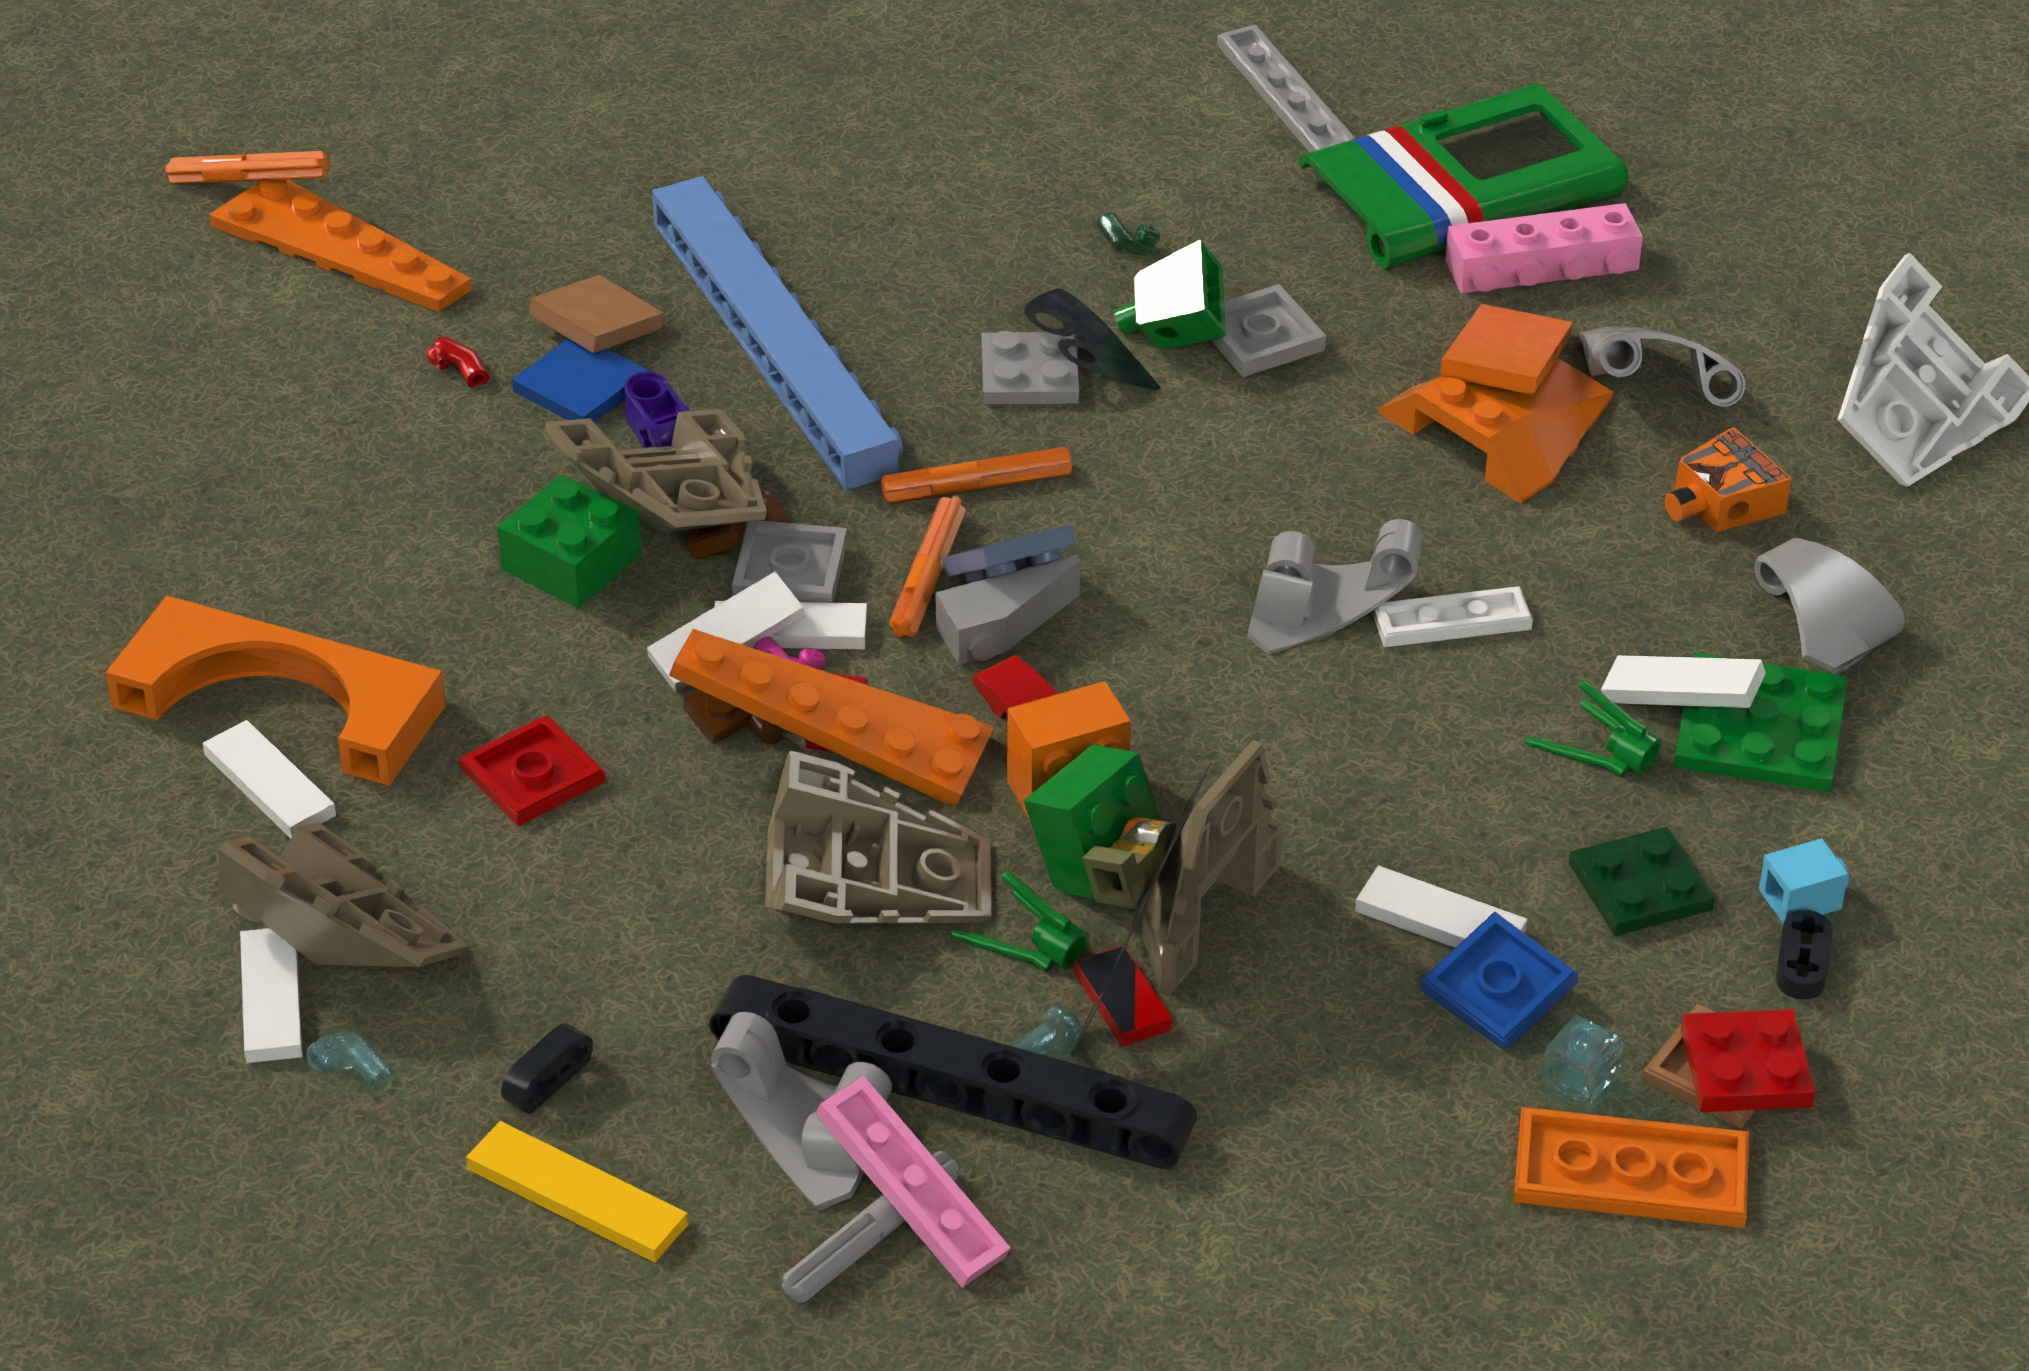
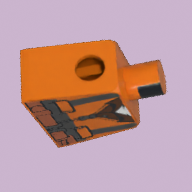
(1728, 484)

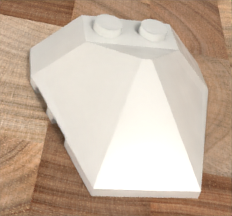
(1920, 387)

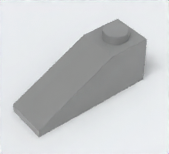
(1004, 609)

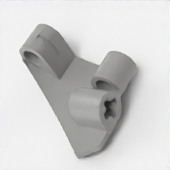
(783, 1108)

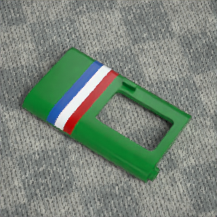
(1416, 189)

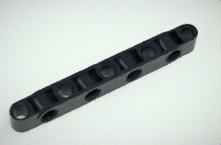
(968, 1072)

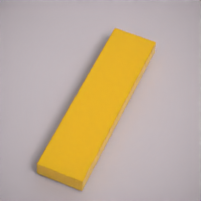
(577, 1191)

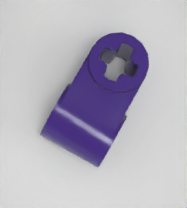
(652, 408)

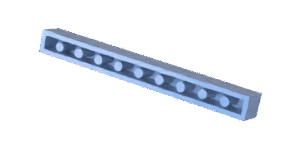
(777, 333)

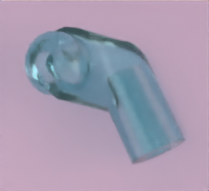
(1058, 1029)
(346, 1052)

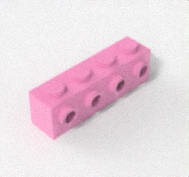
(1543, 248)

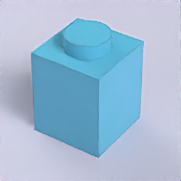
(1804, 879)

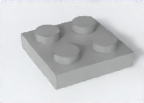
(1267, 331)
(1027, 369)
(801, 554)

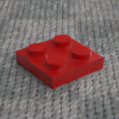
(1747, 1060)

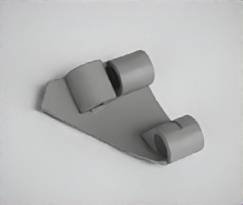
(1619, 353)
(1312, 600)
(1835, 600)

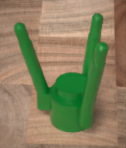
(1630, 742)
(1055, 936)

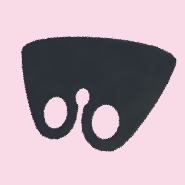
(1111, 354)

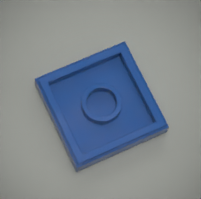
(576, 381)
(1499, 981)

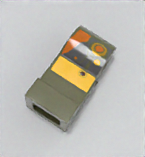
(1129, 862)

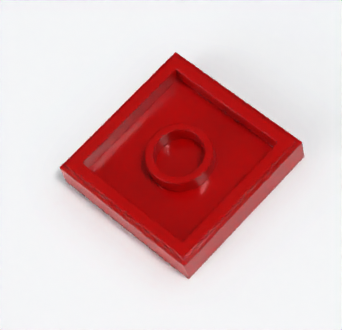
(532, 770)

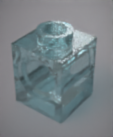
(1582, 1064)

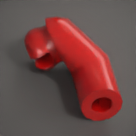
(466, 359)

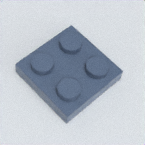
(1009, 554)

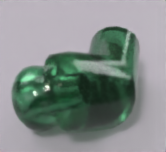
(1126, 241)

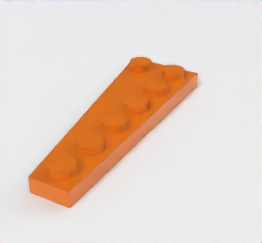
(335, 239)
(868, 725)

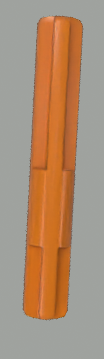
(248, 167)
(976, 475)
(927, 567)

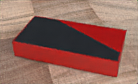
(1129, 1001)

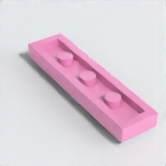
(913, 1181)

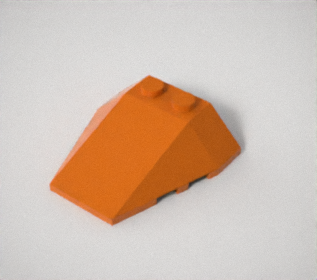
(1520, 432)

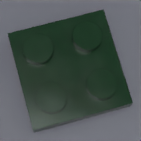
(1641, 881)

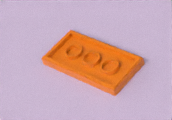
(1506, 349)
(1632, 1167)

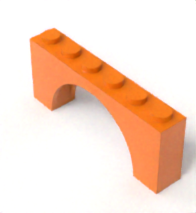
(196, 645)

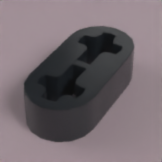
(1813, 955)
(546, 1067)

